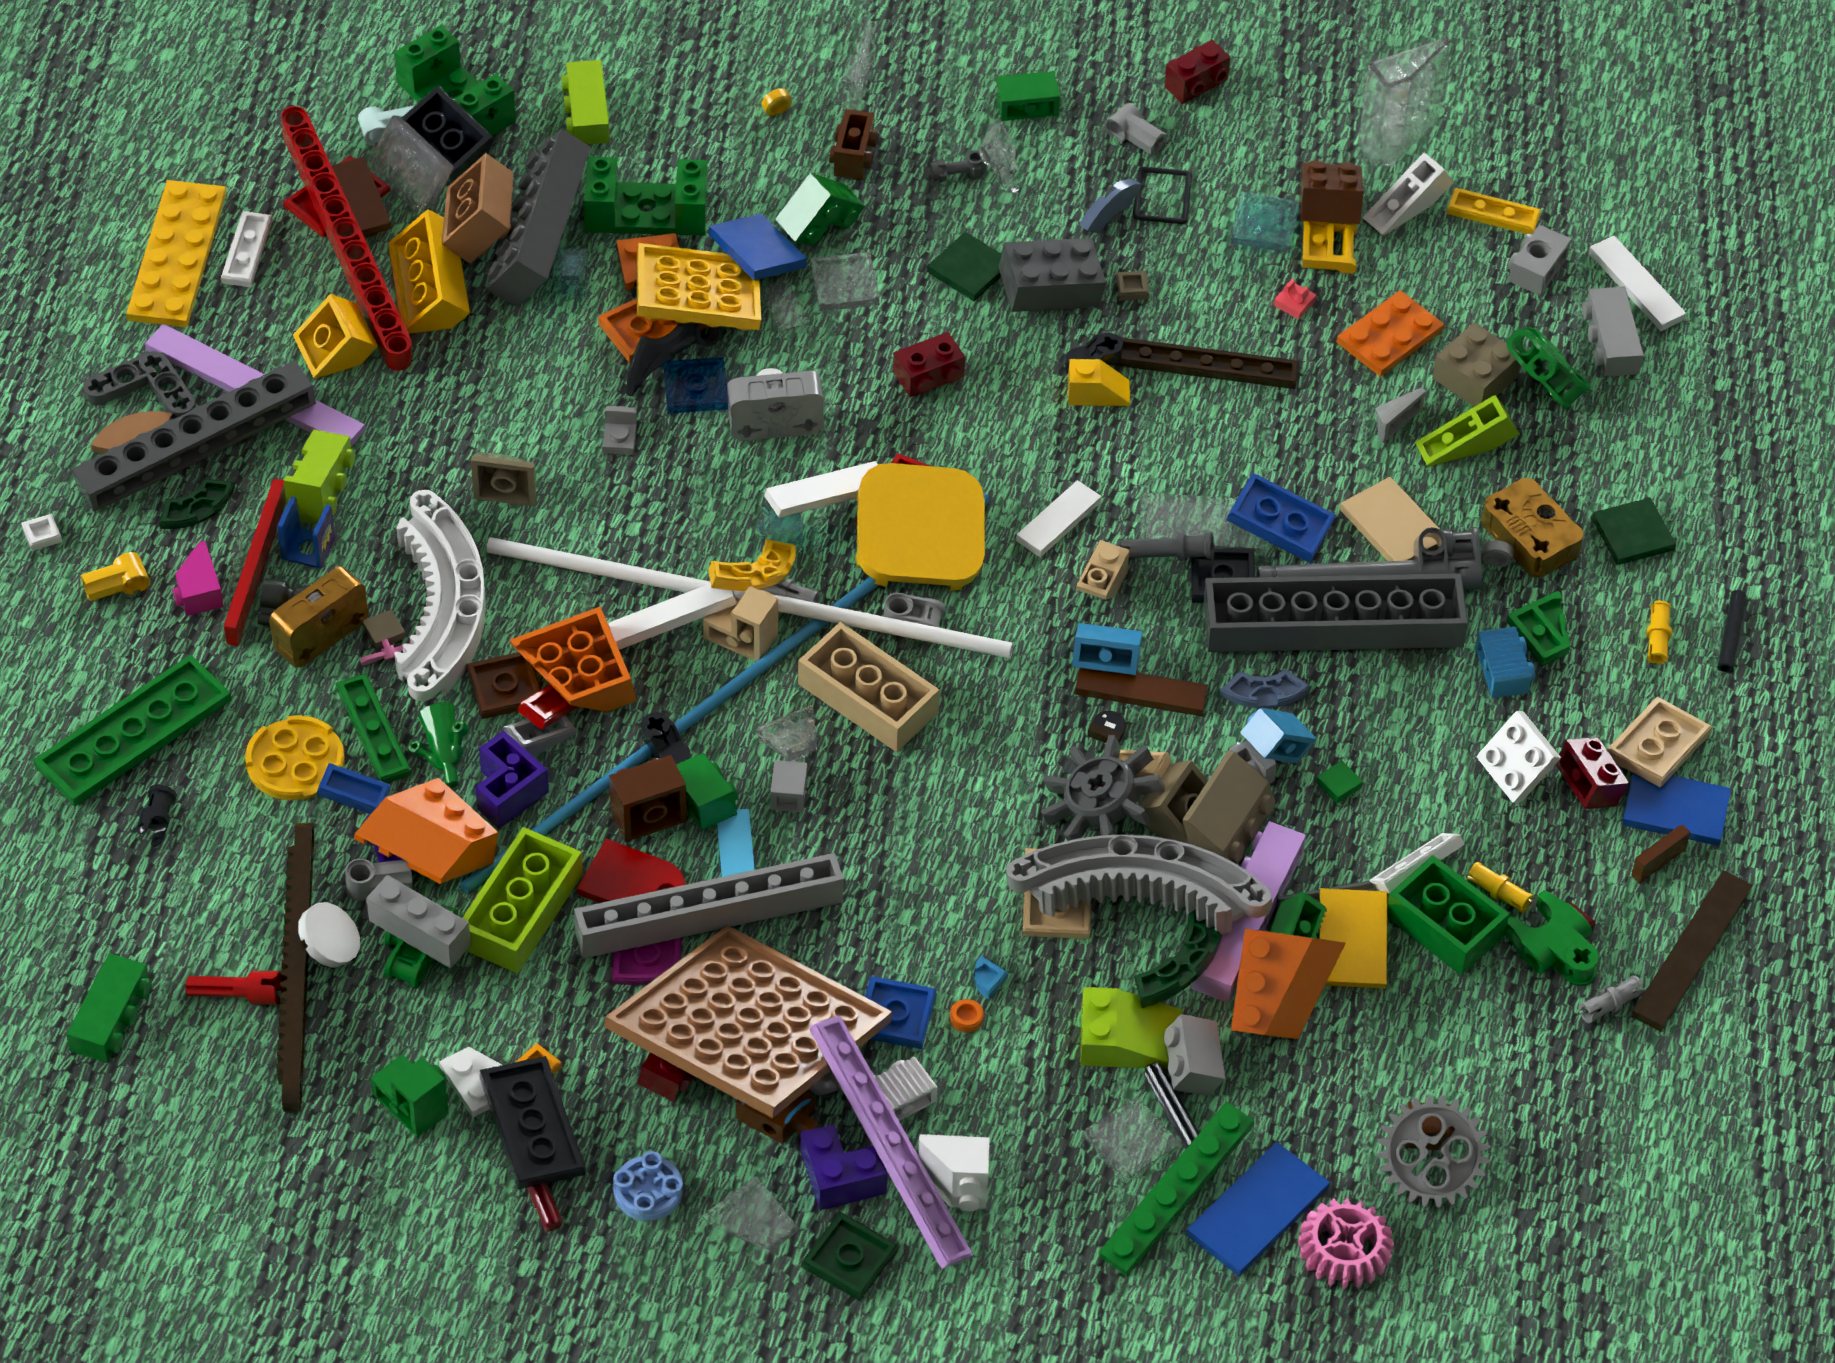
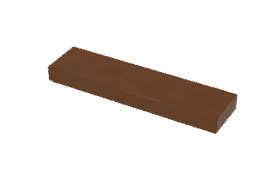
(1143, 690)

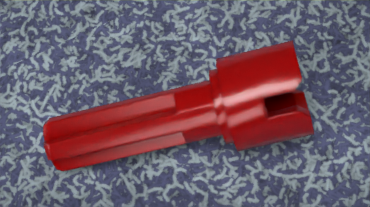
(257, 987)

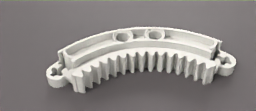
(454, 597)

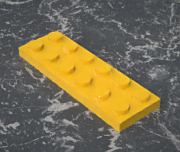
(176, 253)

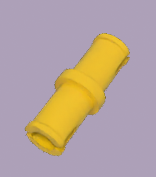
(1659, 632)
(1500, 887)

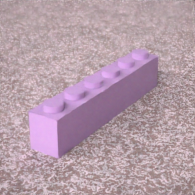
(1273, 864)

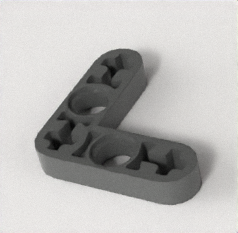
(143, 376)

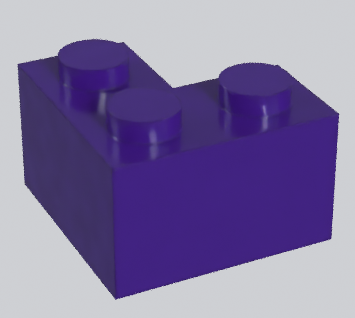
(512, 780)
(837, 1175)

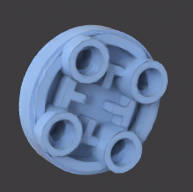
(648, 1187)

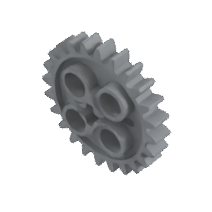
(1409, 1130)

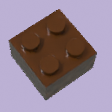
(1331, 192)
(648, 798)

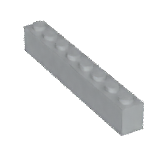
(708, 905)

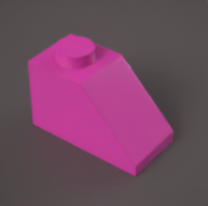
(197, 583)

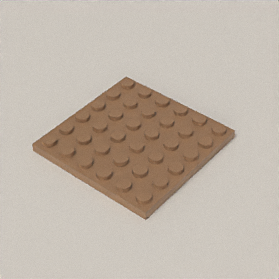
(744, 1019)

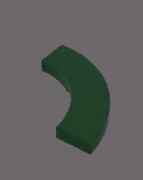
(1184, 968)

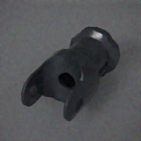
(156, 813)

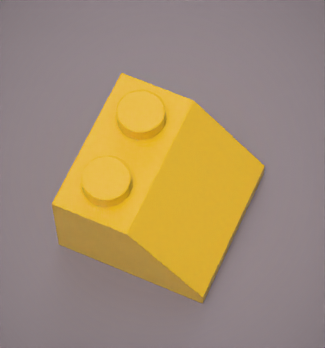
(334, 337)

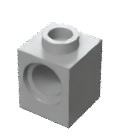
(788, 786)

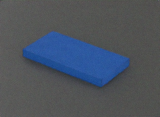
(1257, 1208)

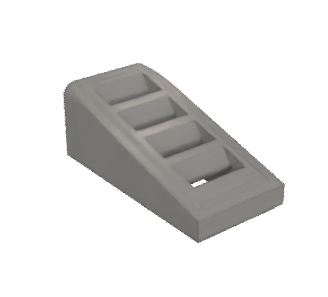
(541, 742)

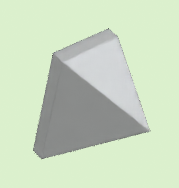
(1398, 412)

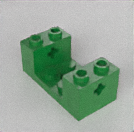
(435, 62)
(615, 205)

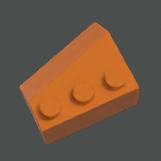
(431, 832)

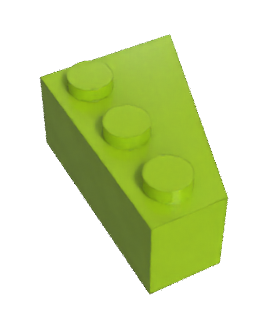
(320, 474)

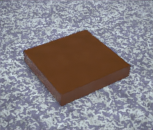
(502, 683)

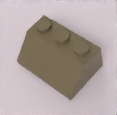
(1229, 808)

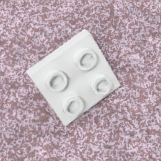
(1518, 757)

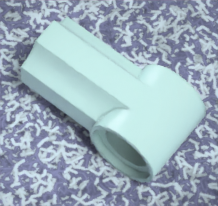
(374, 122)

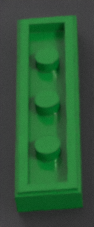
(373, 728)

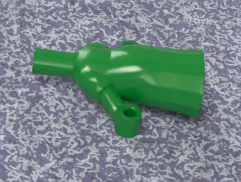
(444, 739)

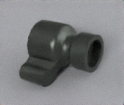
(273, 595)

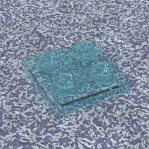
(1265, 222)

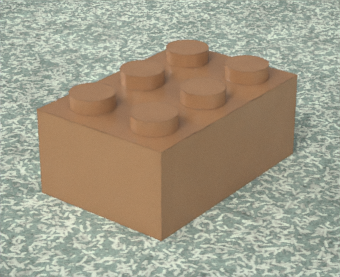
(478, 208)

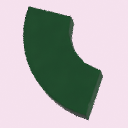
(198, 505)

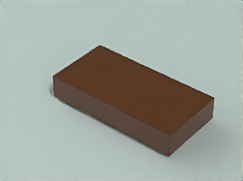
(1660, 853)

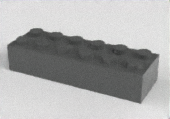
(538, 217)

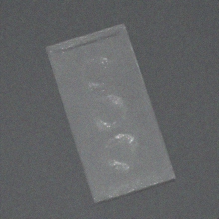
(1195, 515)

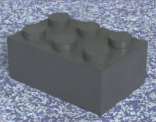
(1051, 274)

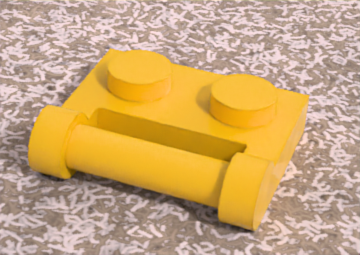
(1319, 244)

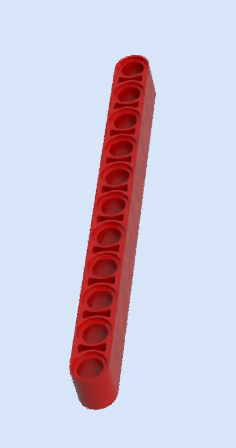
(346, 239)

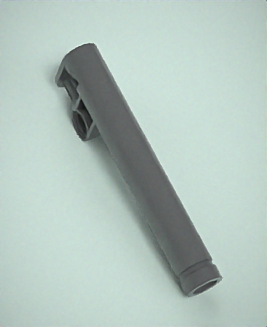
(1454, 554)

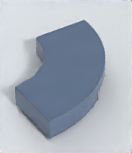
(1105, 208)
(1265, 691)

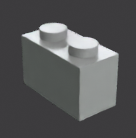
(1194, 1055)

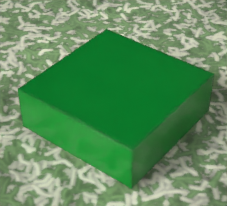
(1339, 781)

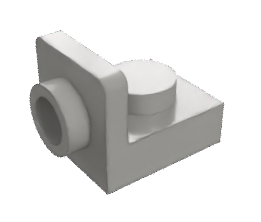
(620, 430)
(1264, 766)

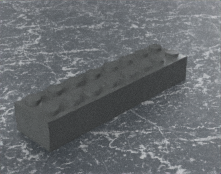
(1335, 612)

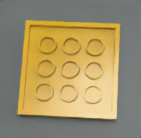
(696, 288)

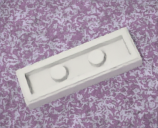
(246, 249)
(1058, 518)
(1394, 875)

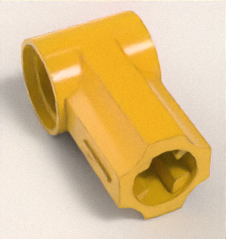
(124, 575)

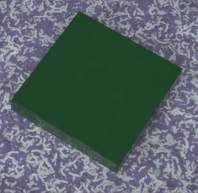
(967, 266)
(1633, 531)
(849, 1256)

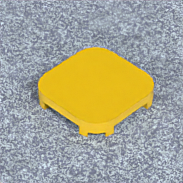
(920, 525)

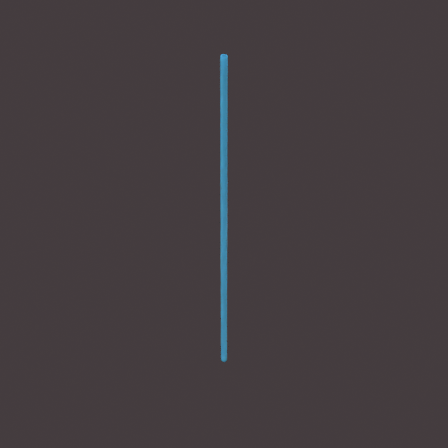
(683, 724)

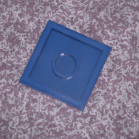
(910, 1010)

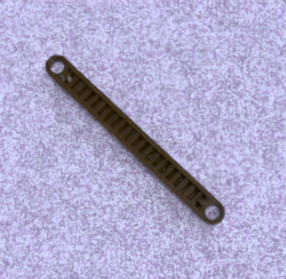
(295, 969)

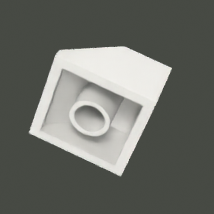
(957, 1168)

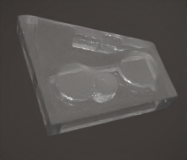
(999, 153)
(752, 1216)

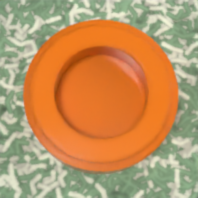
(966, 1015)

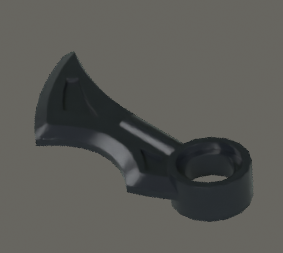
(655, 351)

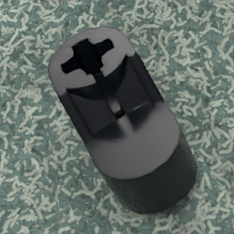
(1103, 346)
(663, 737)

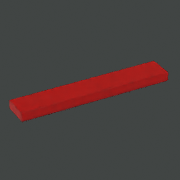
(255, 563)

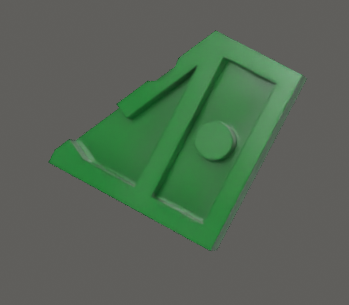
(1543, 628)

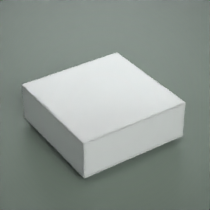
(41, 532)

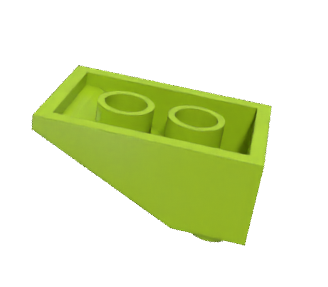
(1121, 1031)

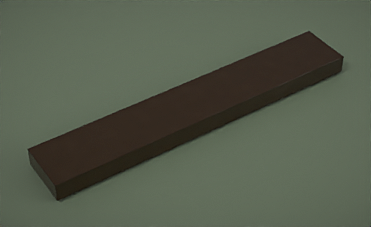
(1209, 363)
(1691, 951)

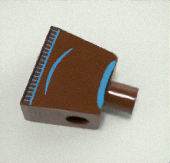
(792, 1119)

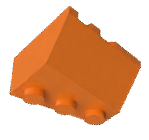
(580, 661)
(1280, 981)

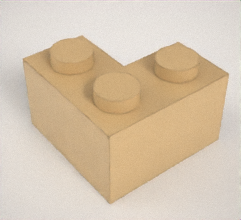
(747, 626)

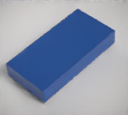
(352, 788)

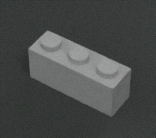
(1613, 331)
(418, 921)

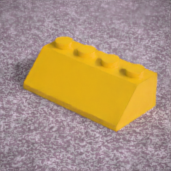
(427, 277)

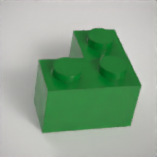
(816, 206)
(412, 1093)

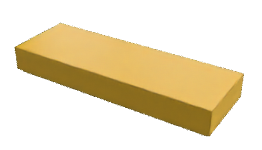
(1493, 211)

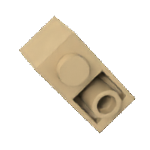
(1104, 571)

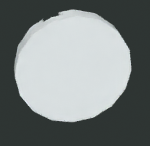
(329, 934)

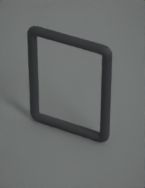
(1184, 219)

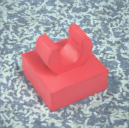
(1295, 299)

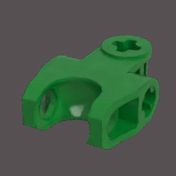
(1560, 373)
(1557, 943)

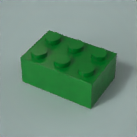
(1447, 915)

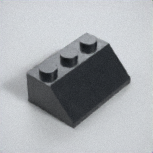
(449, 131)

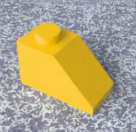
(1096, 384)

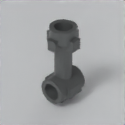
(973, 166)

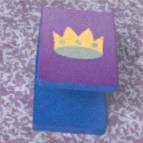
(292, 536)

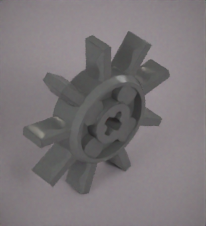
(1102, 790)

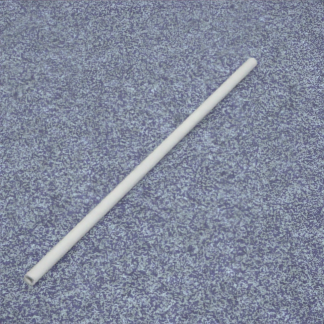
(785, 604)

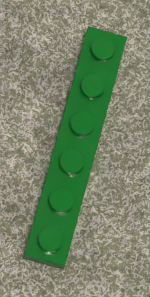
(1176, 1189)

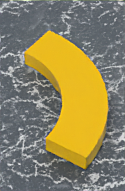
(767, 571)

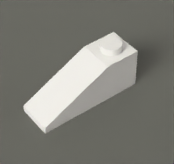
(1409, 195)

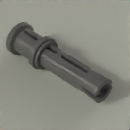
(1181, 546)

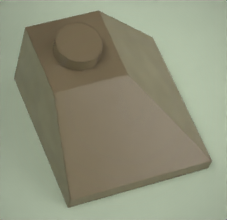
(503, 479)

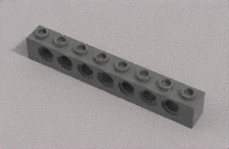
(194, 436)

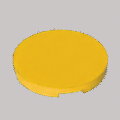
(292, 756)

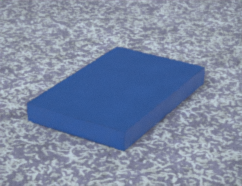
(757, 246)
(1281, 517)
(1678, 802)

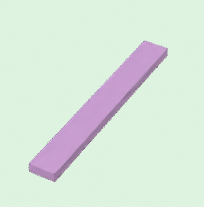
(232, 374)
(891, 1142)

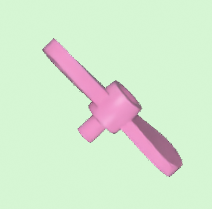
(387, 653)

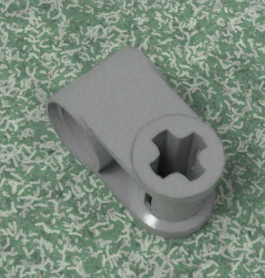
(914, 609)

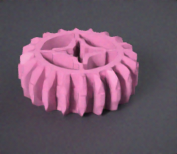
(1340, 1259)

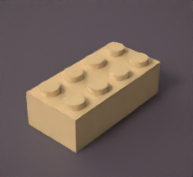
(868, 686)

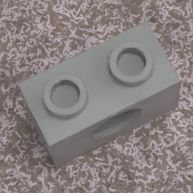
(1538, 259)

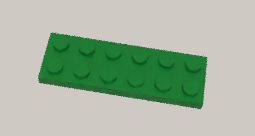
(132, 730)

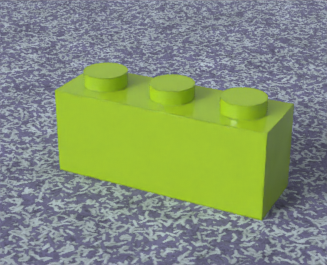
(586, 102)

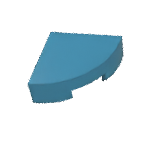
(988, 977)

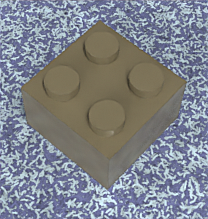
(1476, 365)

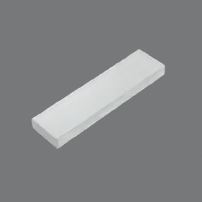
(1639, 284)
(817, 490)
(670, 614)

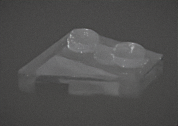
(792, 734)

